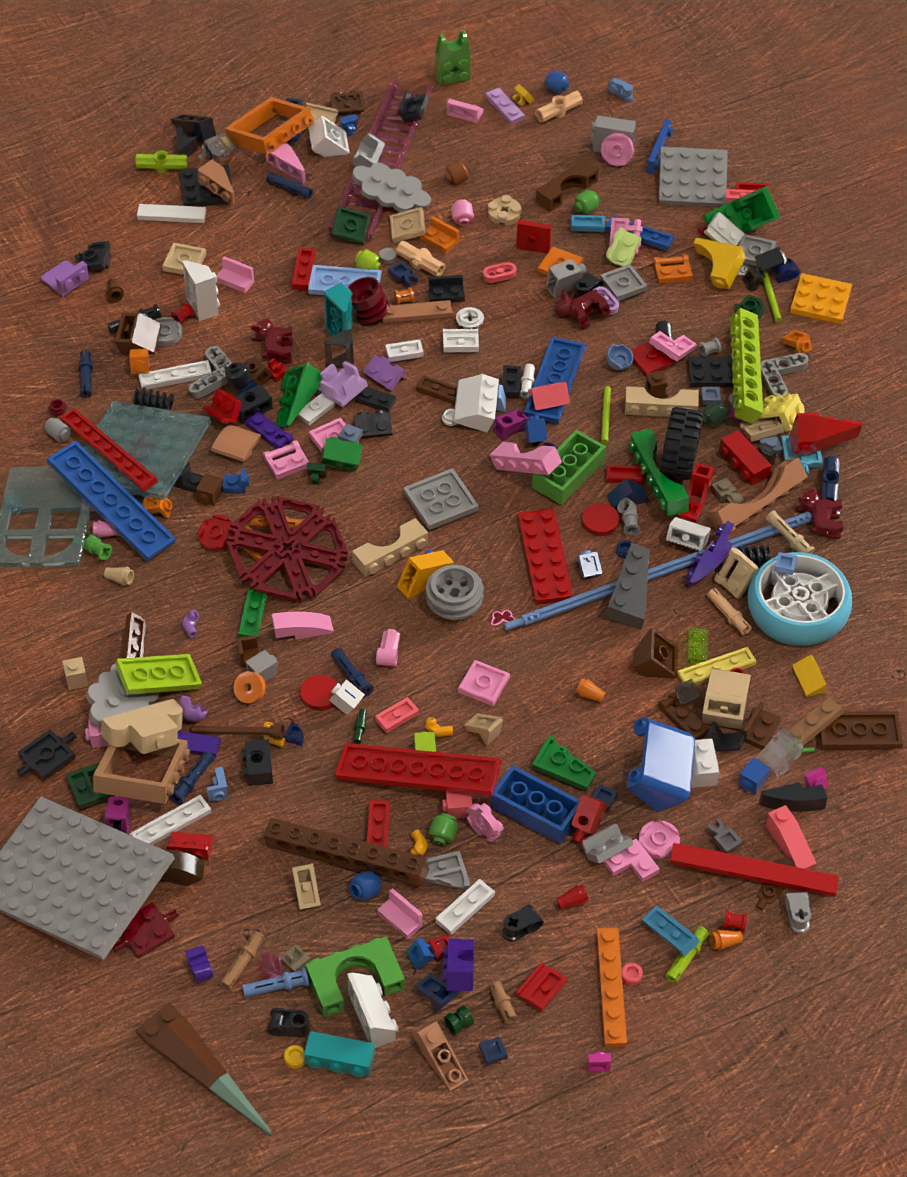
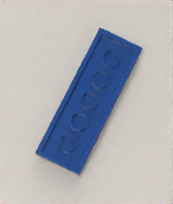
(558, 365)

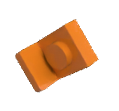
(799, 340)
(156, 505)

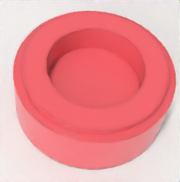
(632, 974)

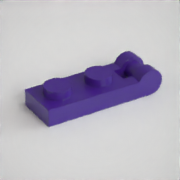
(268, 430)

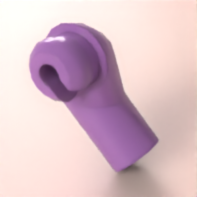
(189, 623)

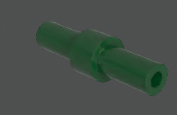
(360, 726)

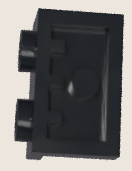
(412, 107)
(446, 288)

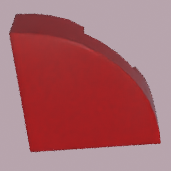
(437, 946)

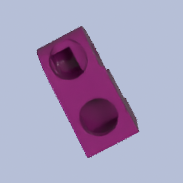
(509, 423)

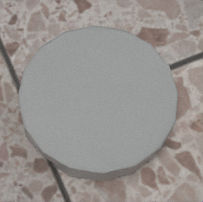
(170, 331)

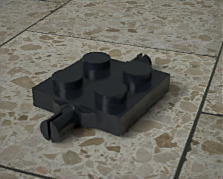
(46, 754)

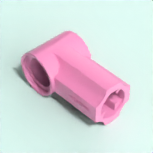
(388, 652)

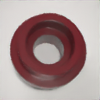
(57, 407)

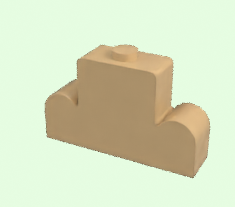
(145, 727)

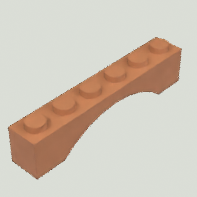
(784, 477)

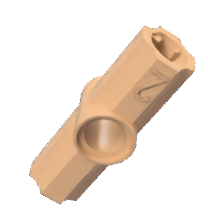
(558, 106)
(420, 258)

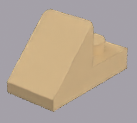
(485, 725)
(306, 886)

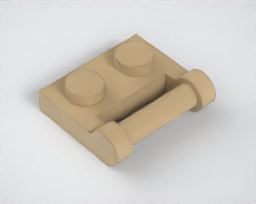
(740, 577)

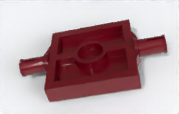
(147, 931)

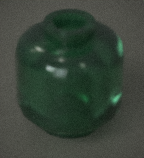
(714, 414)

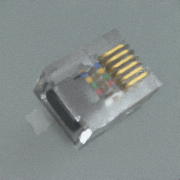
(217, 148)

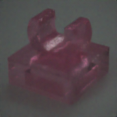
(272, 966)

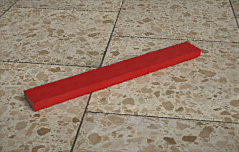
(109, 450)
(754, 869)

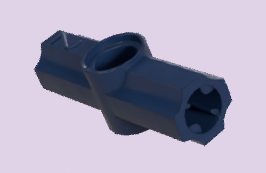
(830, 478)

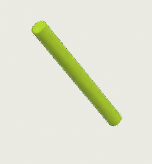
(771, 297)
(605, 415)

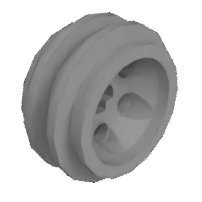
(455, 583)

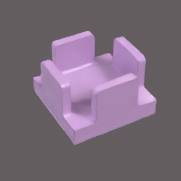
(341, 385)

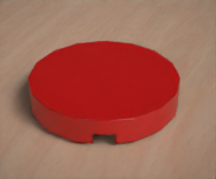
(600, 519)
(214, 532)
(317, 691)

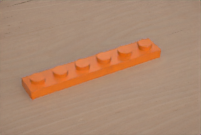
(611, 987)

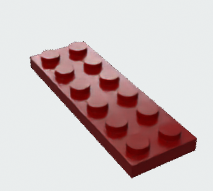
(545, 556)

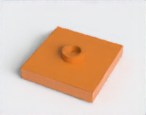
(555, 257)

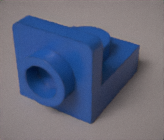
(236, 483)

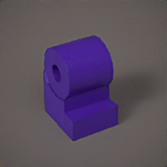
(199, 964)

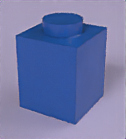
(535, 429)
(753, 776)

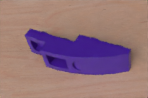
(710, 557)

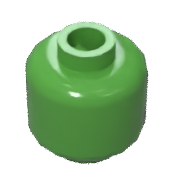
(586, 202)
(443, 829)

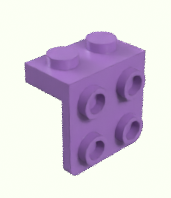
(66, 277)

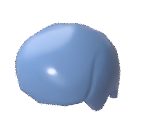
(619, 357)

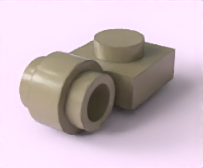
(726, 491)

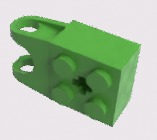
(452, 59)

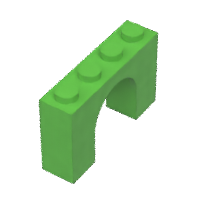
(375, 956)

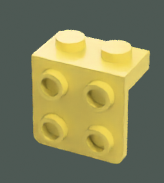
(783, 406)

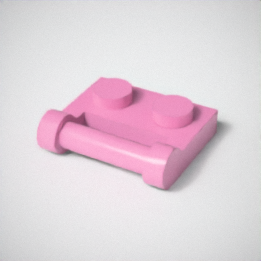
(288, 464)

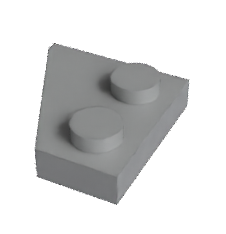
(448, 871)

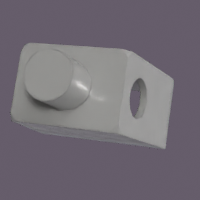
(563, 277)

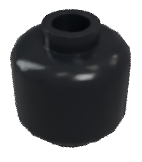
(237, 375)

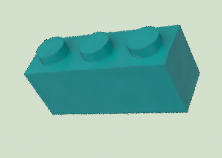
(339, 1054)

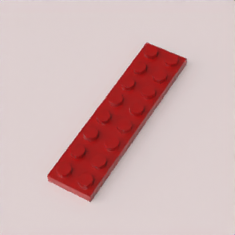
(418, 769)

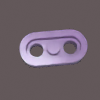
(612, 301)

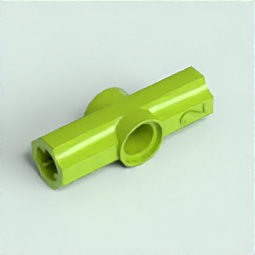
(161, 161)

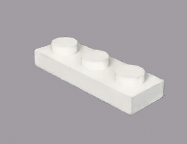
(465, 907)

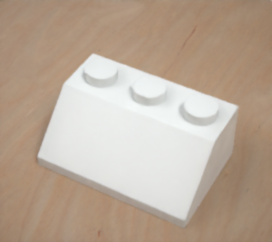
(201, 289)
(476, 402)
(371, 1009)

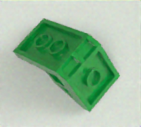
(748, 210)

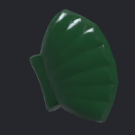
(752, 304)

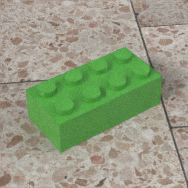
(579, 459)

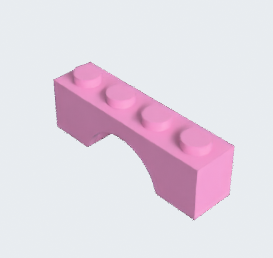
(539, 461)

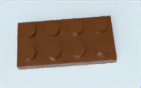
(863, 731)

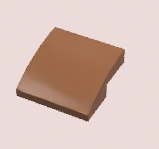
(236, 442)

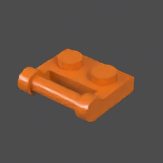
(673, 273)

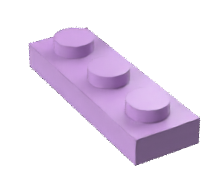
(505, 106)

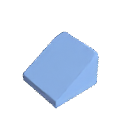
(501, 399)

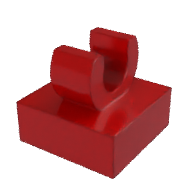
(277, 369)

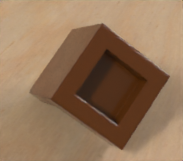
(247, 648)

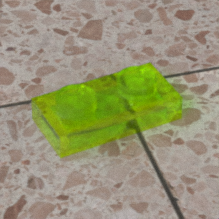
(697, 645)

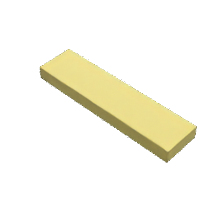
(701, 672)

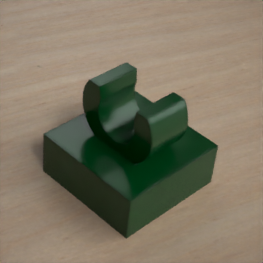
(316, 471)

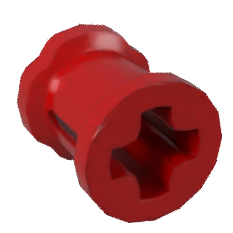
(182, 313)
(735, 921)

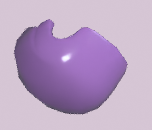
(192, 712)

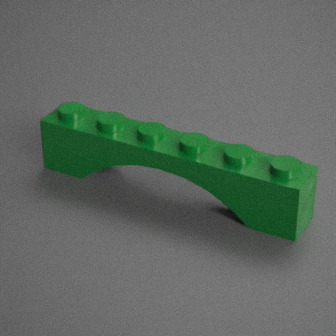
(671, 495)

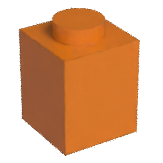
(139, 361)

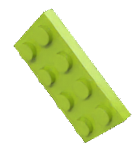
(158, 674)

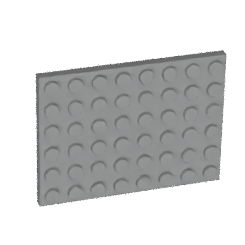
(76, 877)

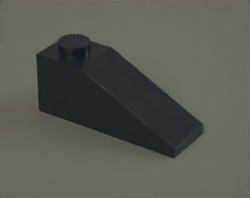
(196, 126)

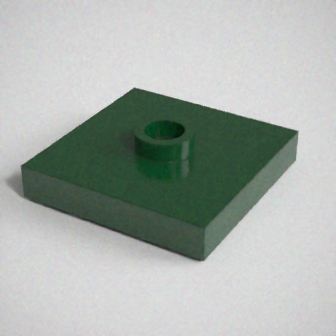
(350, 225)

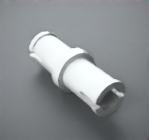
(527, 380)

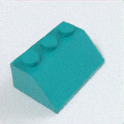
(338, 309)

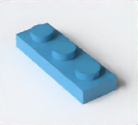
(670, 930)

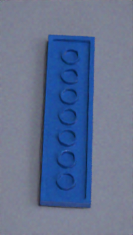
(111, 500)

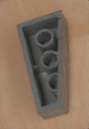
(630, 592)

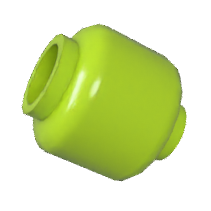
(367, 260)

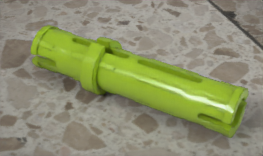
(682, 961)

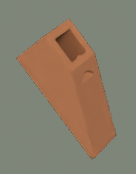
(215, 178)
(440, 1055)

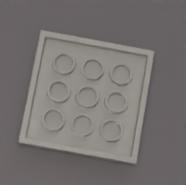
(693, 177)

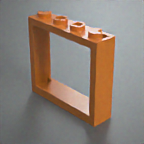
(240, 129)

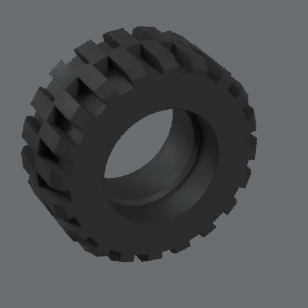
(681, 443)

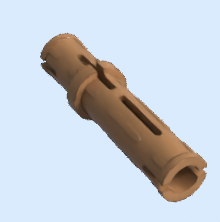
(246, 953)

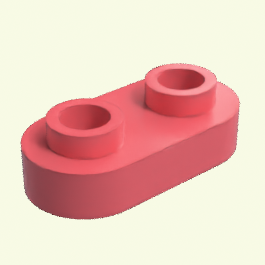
(499, 272)

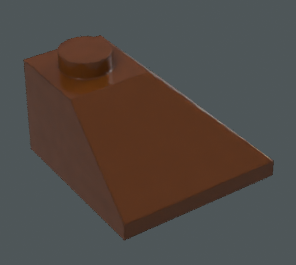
(656, 656)

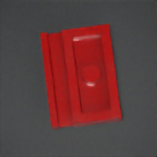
(541, 987)

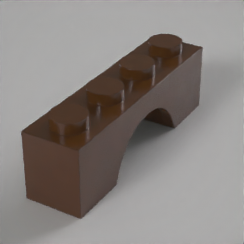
(580, 175)

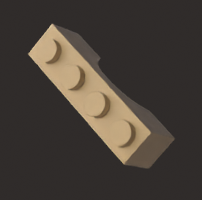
(640, 402)
(372, 558)

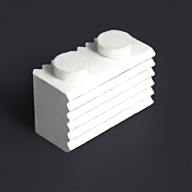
(688, 534)

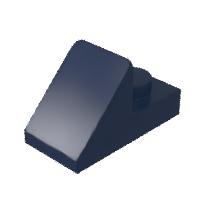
(435, 991)

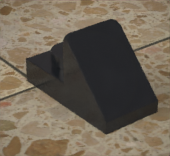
(185, 144)
(770, 260)
(188, 480)

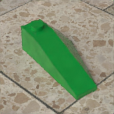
(297, 388)

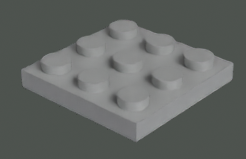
(440, 499)

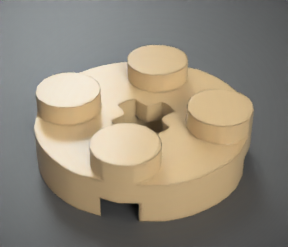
(496, 212)

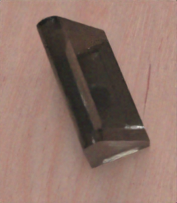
(340, 339)

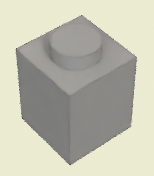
(263, 664)

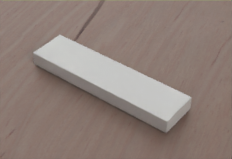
(171, 213)
(174, 375)
(173, 821)

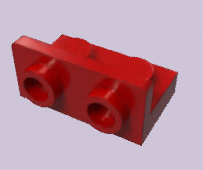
(224, 407)
(194, 844)

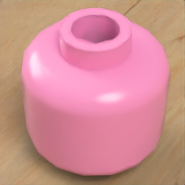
(462, 212)

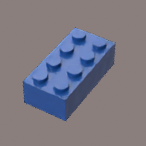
(535, 804)

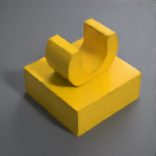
(523, 95)

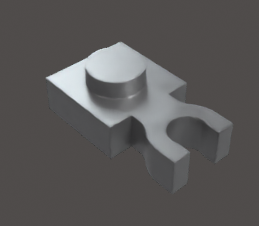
(724, 838)

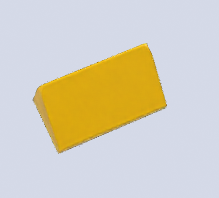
(809, 676)

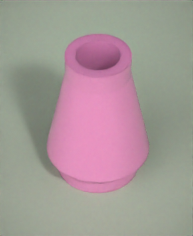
(103, 529)

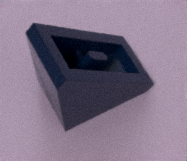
(629, 490)

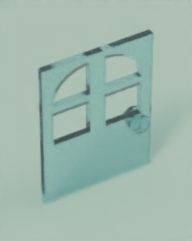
(45, 492)

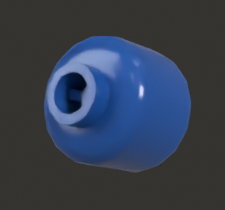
(556, 82)
(365, 886)

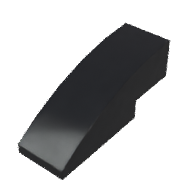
(795, 798)

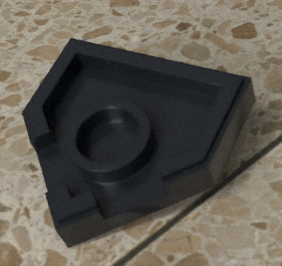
(96, 256)

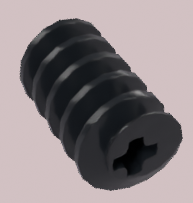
(150, 400)
(756, 556)

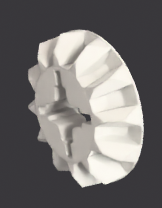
(475, 314)

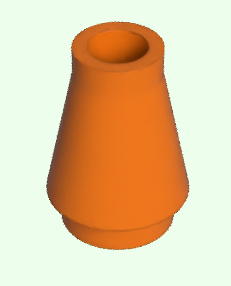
(590, 691)
(723, 939)

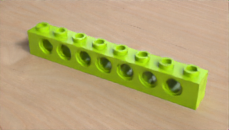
(746, 366)

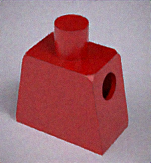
(593, 810)

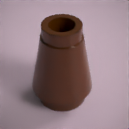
(114, 290)

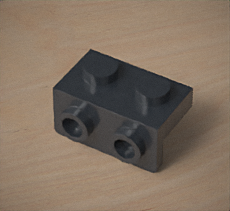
(373, 424)

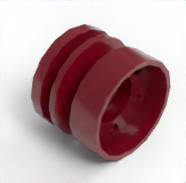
(368, 300)

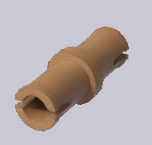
(503, 1002)

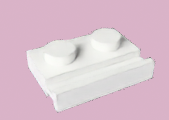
(723, 230)
(460, 340)

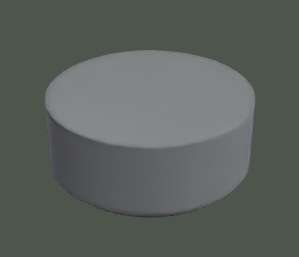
(387, 256)

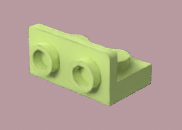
(623, 248)

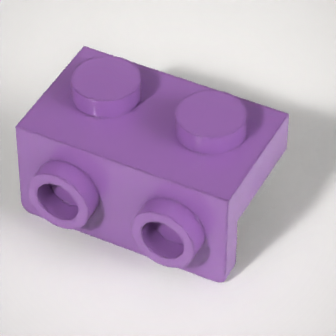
(384, 372)

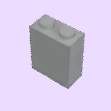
(606, 125)

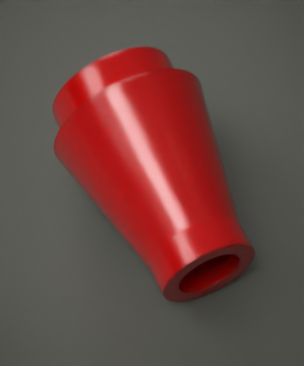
(573, 897)

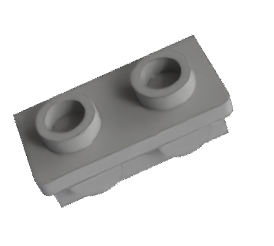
(605, 844)

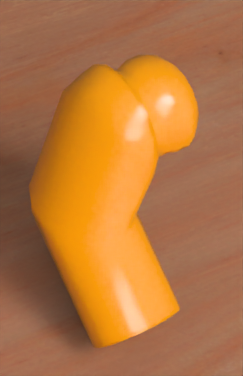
(420, 843)

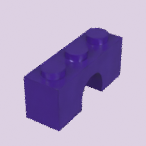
(459, 964)

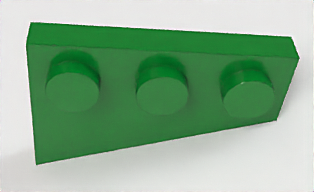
(561, 765)

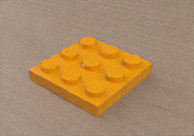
(821, 298)

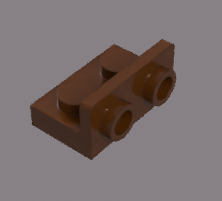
(347, 102)
(760, 727)

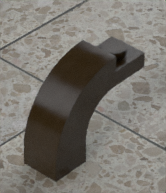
(185, 868)

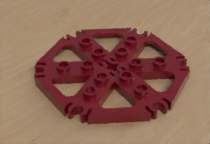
(280, 537)

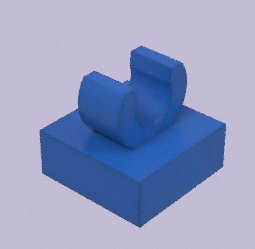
(349, 124)
(420, 953)

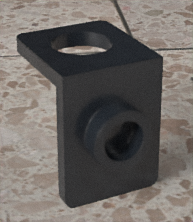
(726, 741)

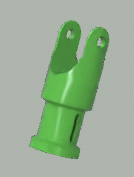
(95, 546)

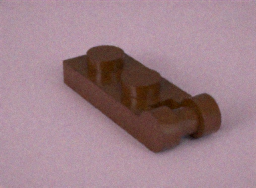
(683, 716)

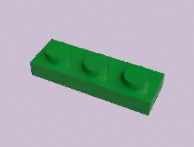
(252, 614)

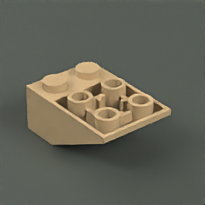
(726, 698)

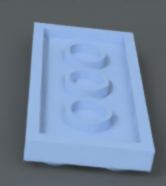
(328, 276)

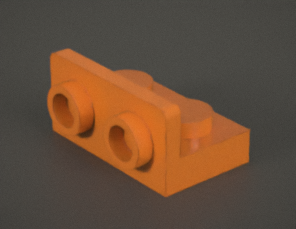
(441, 235)

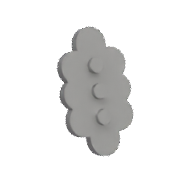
(391, 187)
(110, 697)

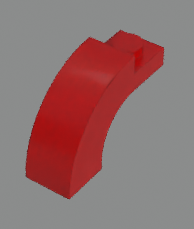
(698, 492)

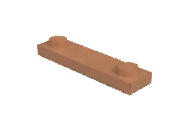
(418, 311)

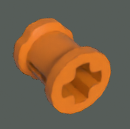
(410, 296)

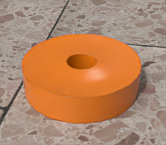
(257, 687)

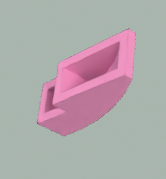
(301, 624)

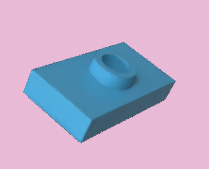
(588, 223)

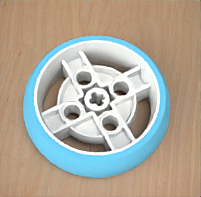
(800, 601)

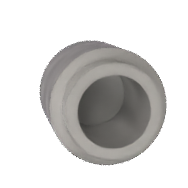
(57, 429)

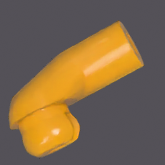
(432, 726)
(280, 743)

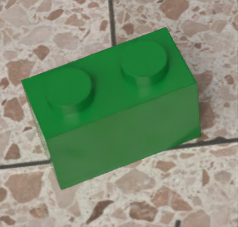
(341, 453)

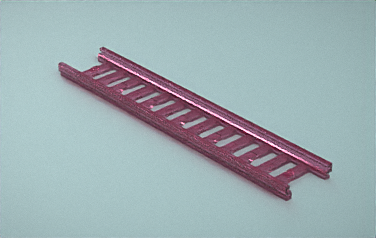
(397, 162)

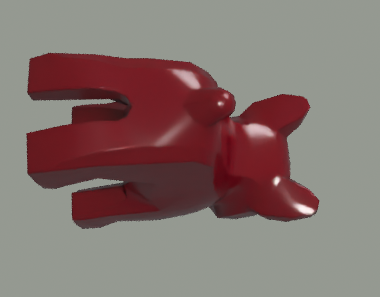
(582, 306)
(274, 340)
(822, 511)

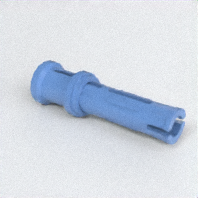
(287, 982)

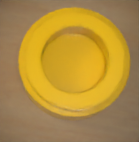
(294, 1056)

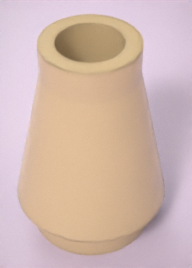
(121, 575)

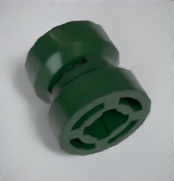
(459, 1020)

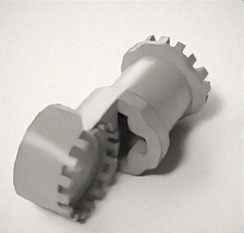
(629, 516)

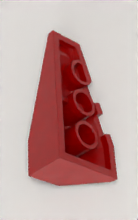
(815, 433)

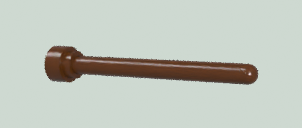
(276, 731)

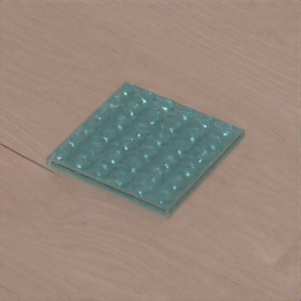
(155, 438)

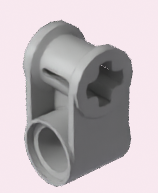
(798, 911)

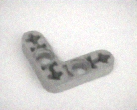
(795, 363)
(198, 388)

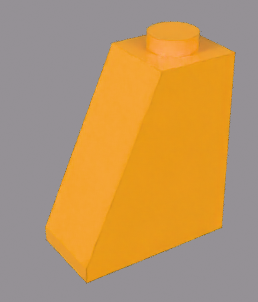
(419, 570)

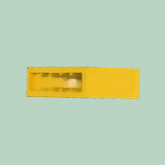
(726, 260)

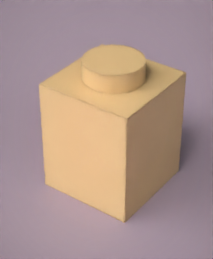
(75, 673)

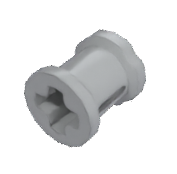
(709, 347)

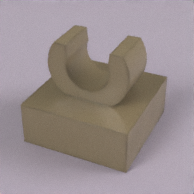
(295, 959)

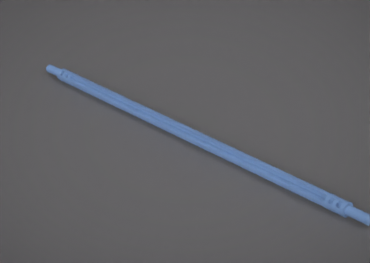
(653, 573)

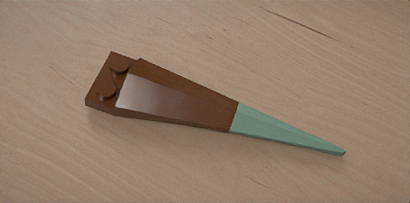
(179, 1043)

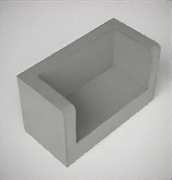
(368, 151)

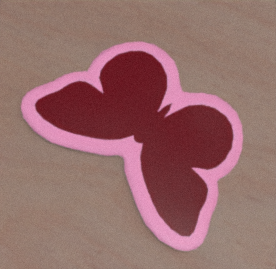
(499, 617)

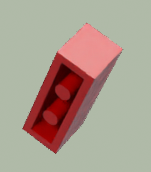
(745, 458)

